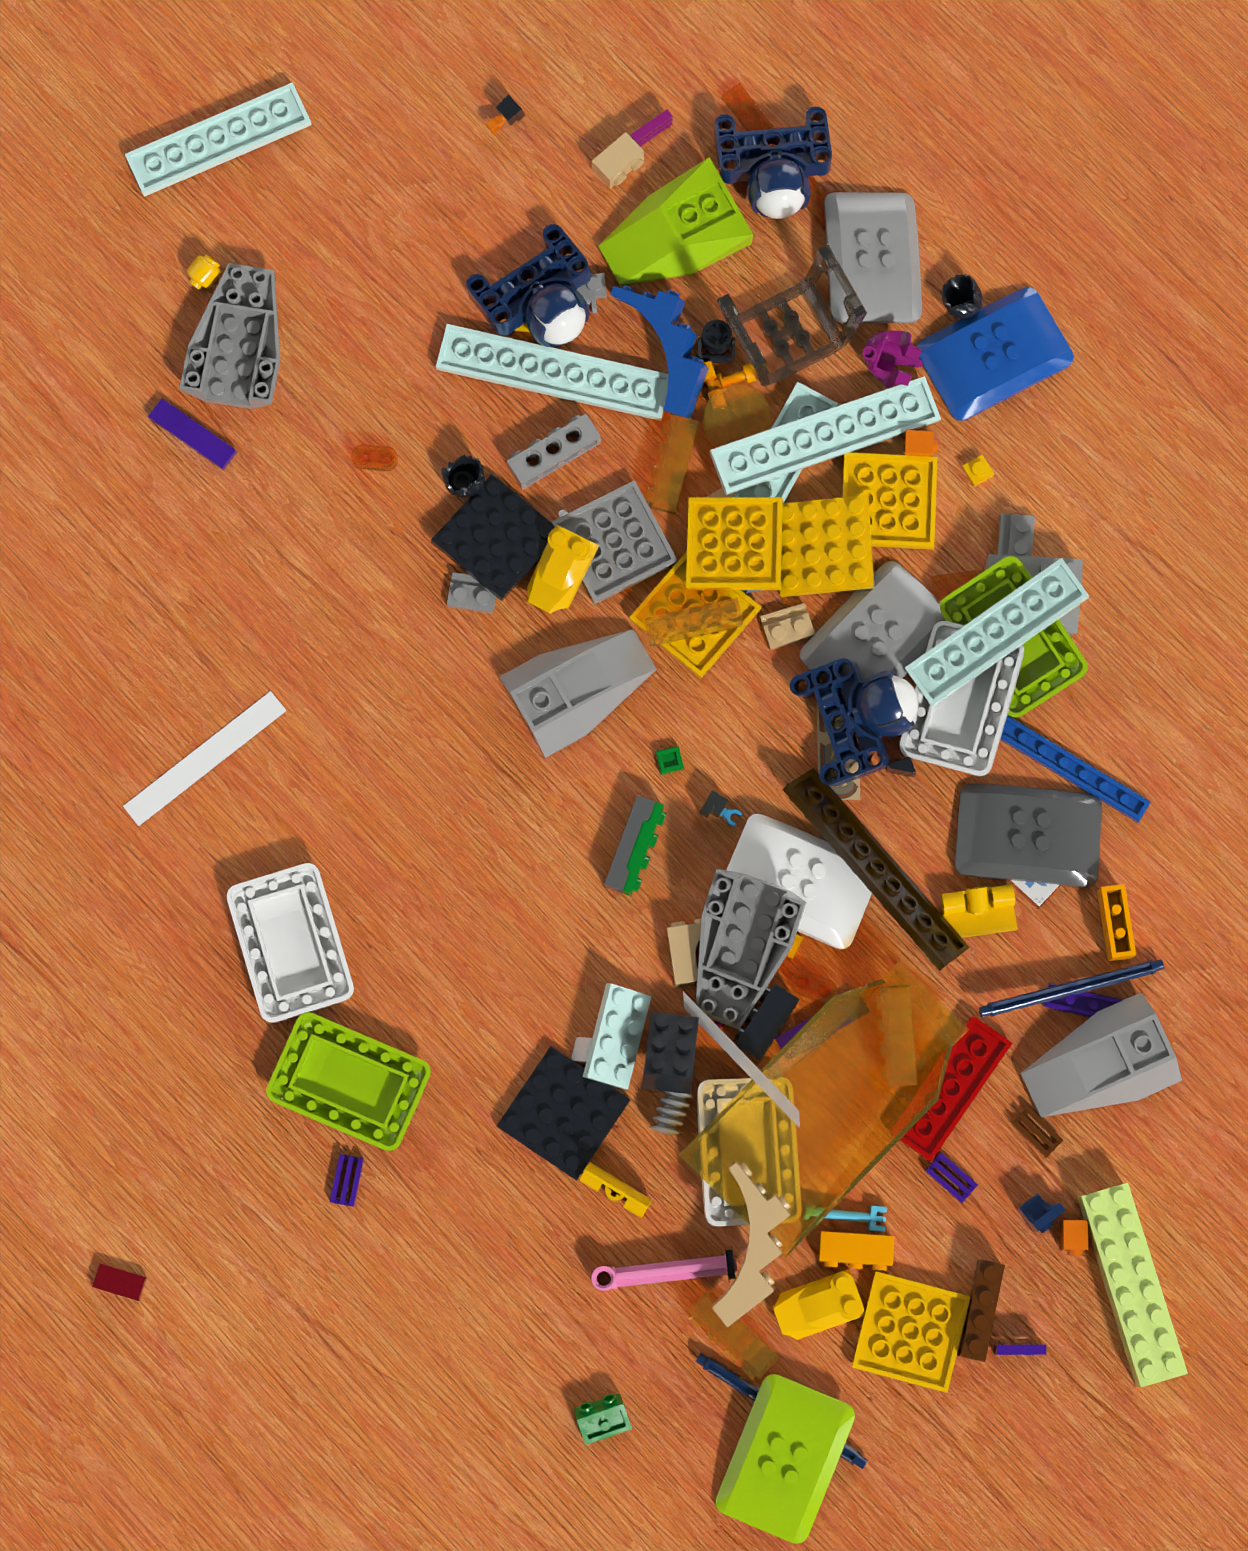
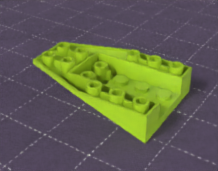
(677, 230)

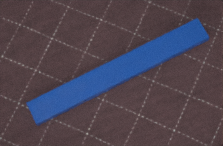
(1074, 769)

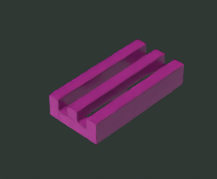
(652, 128)

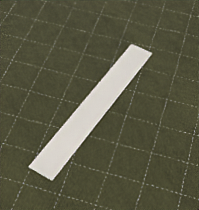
(204, 758)
(742, 1060)

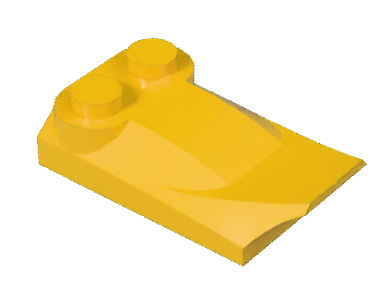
(560, 570)
(818, 1305)

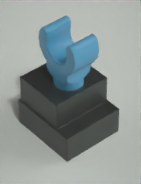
(715, 806)

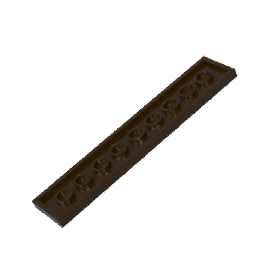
(876, 869)

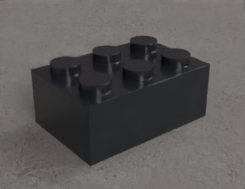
(765, 1022)
(670, 1053)

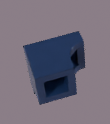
(1039, 1214)

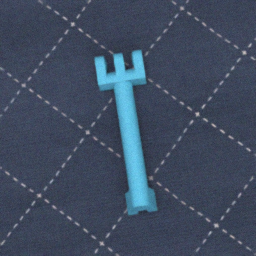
(869, 1218)

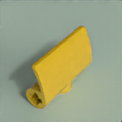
(980, 910)
(595, 1177)

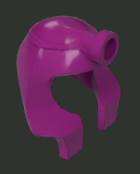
(886, 351)

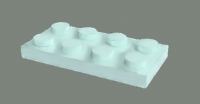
(617, 1036)

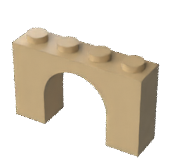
(682, 946)

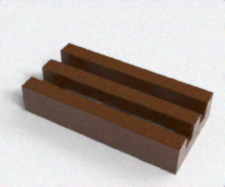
(1052, 1146)

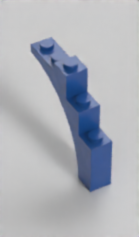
(685, 373)

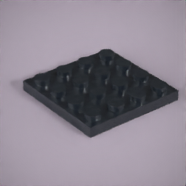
(495, 537)
(563, 1113)

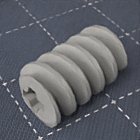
(670, 1113)

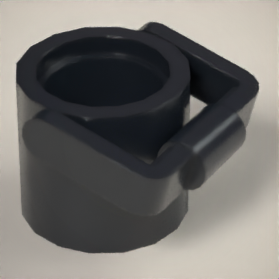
(716, 342)

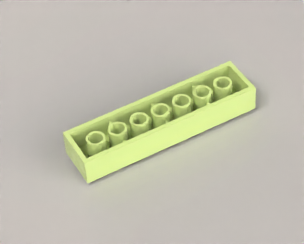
(1132, 1285)

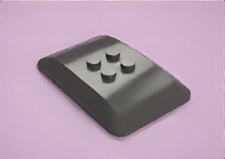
(1028, 835)

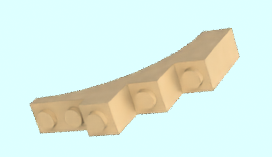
(751, 1283)

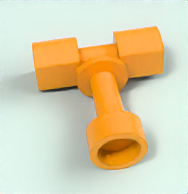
(716, 382)

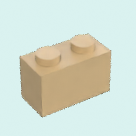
(618, 160)

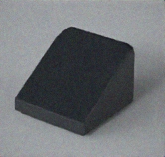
(902, 767)

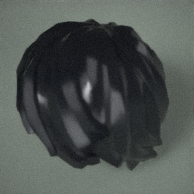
(962, 296)
(464, 476)

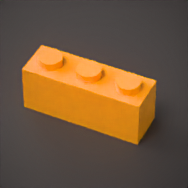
(1116, 922)
(856, 1250)

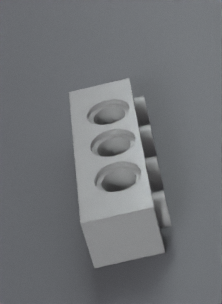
(527, 475)

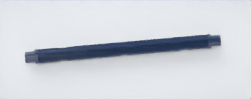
(1070, 988)
(751, 1391)

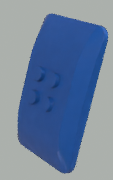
(994, 353)

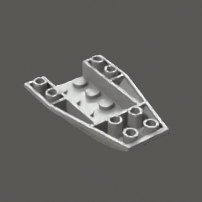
(236, 342)
(577, 687)
(742, 943)
(1104, 1061)

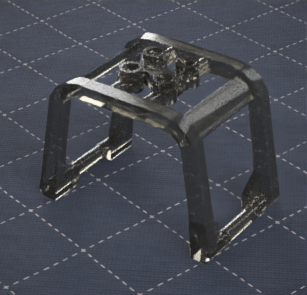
(824, 261)

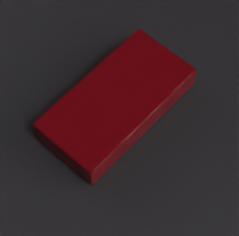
(119, 1282)

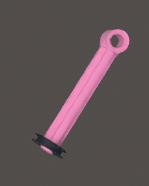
(668, 1271)

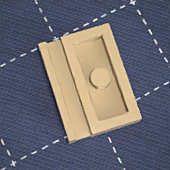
(787, 626)

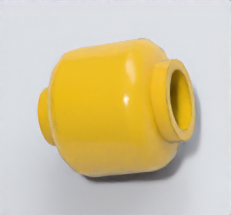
(203, 272)

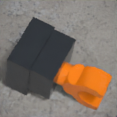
(508, 111)

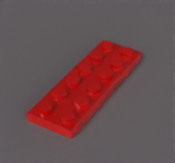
(968, 1069)

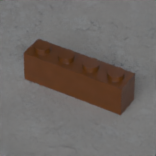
(981, 1310)

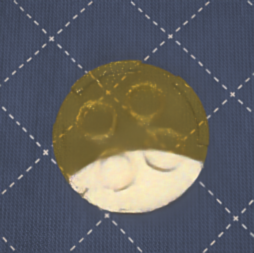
(735, 414)

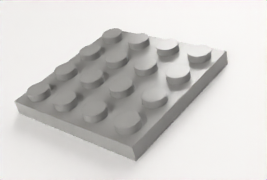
(627, 538)

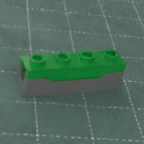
(634, 846)

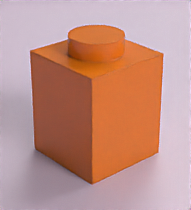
(920, 443)
(1074, 1236)

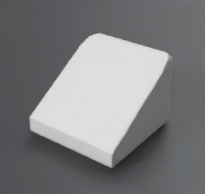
(581, 1049)

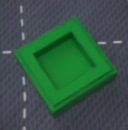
(669, 760)

